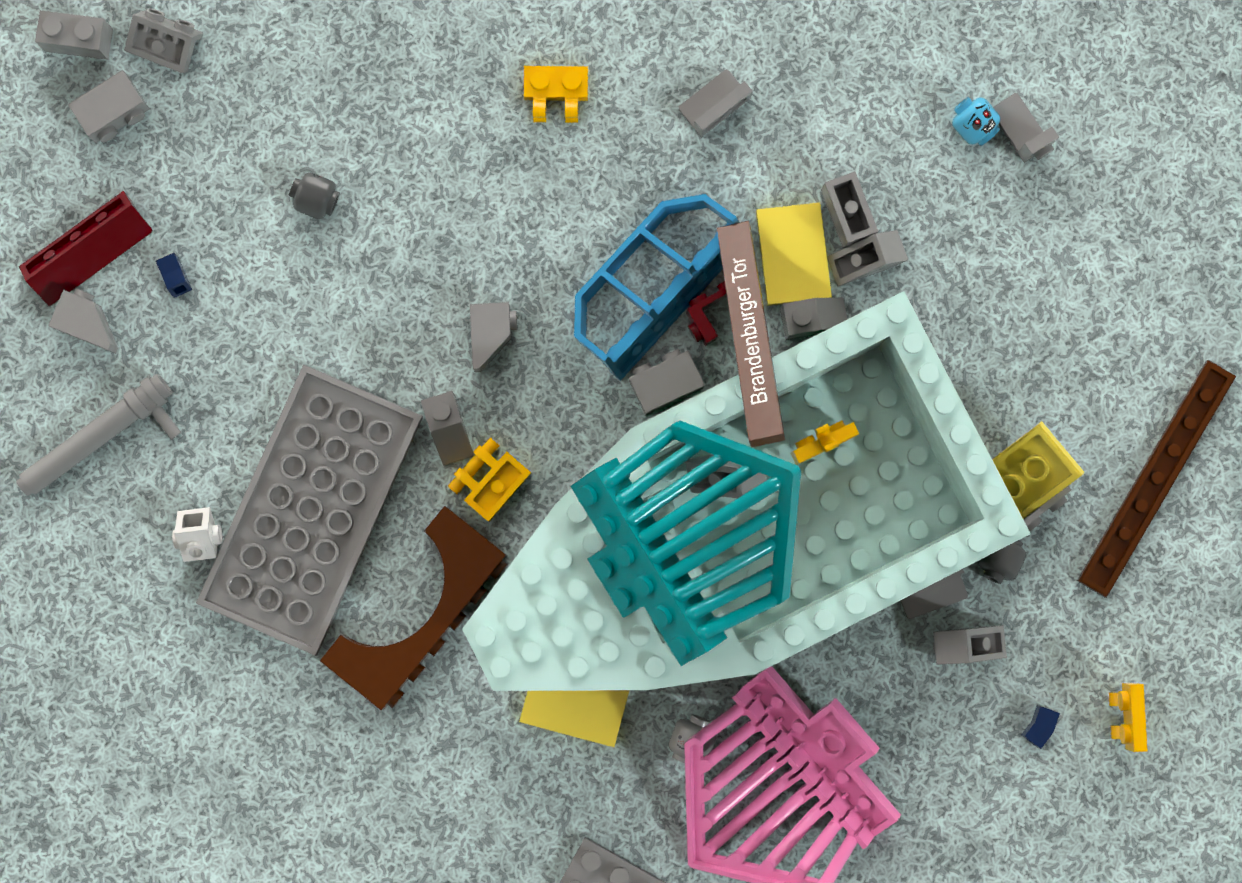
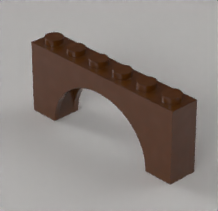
(383, 670)

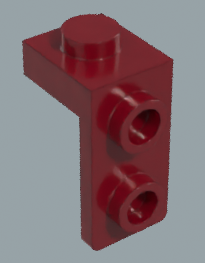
(701, 327)

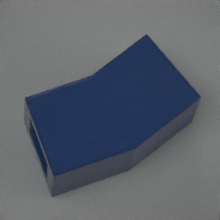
(173, 275)
(1041, 726)

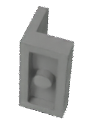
(715, 102)
(938, 595)

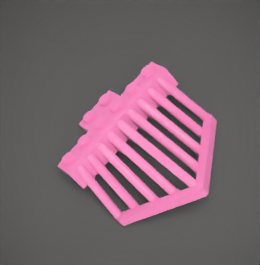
(821, 751)

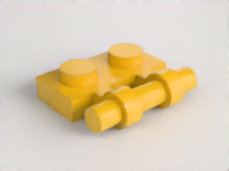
(497, 485)

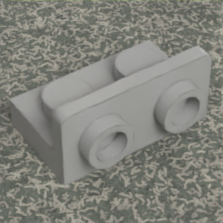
(162, 39)

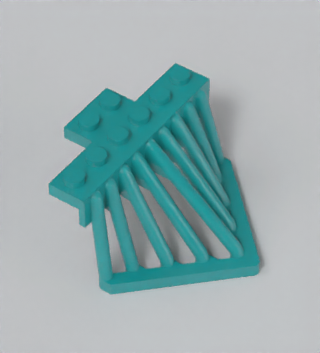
(643, 566)

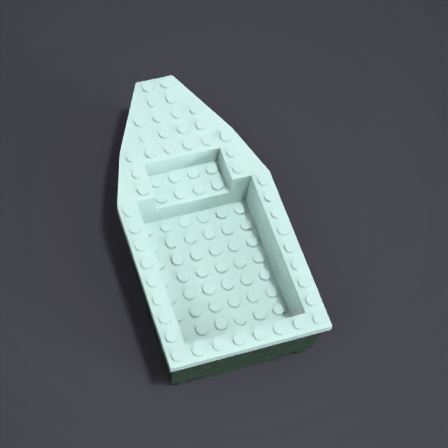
(871, 526)

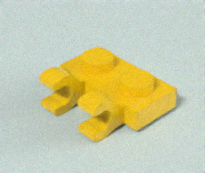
(556, 84)
(1132, 704)

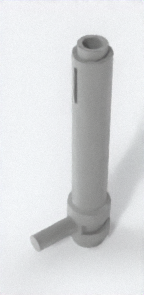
(136, 404)

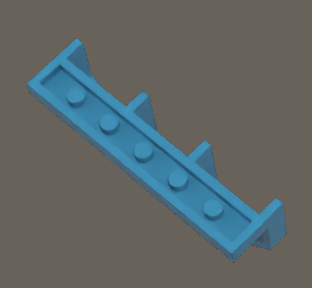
(663, 309)

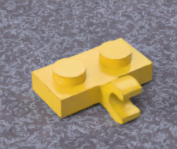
(827, 439)

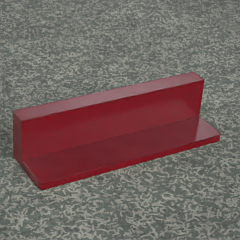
(85, 249)

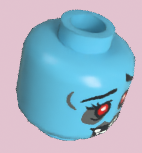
(976, 121)

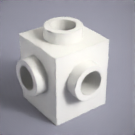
(196, 534)

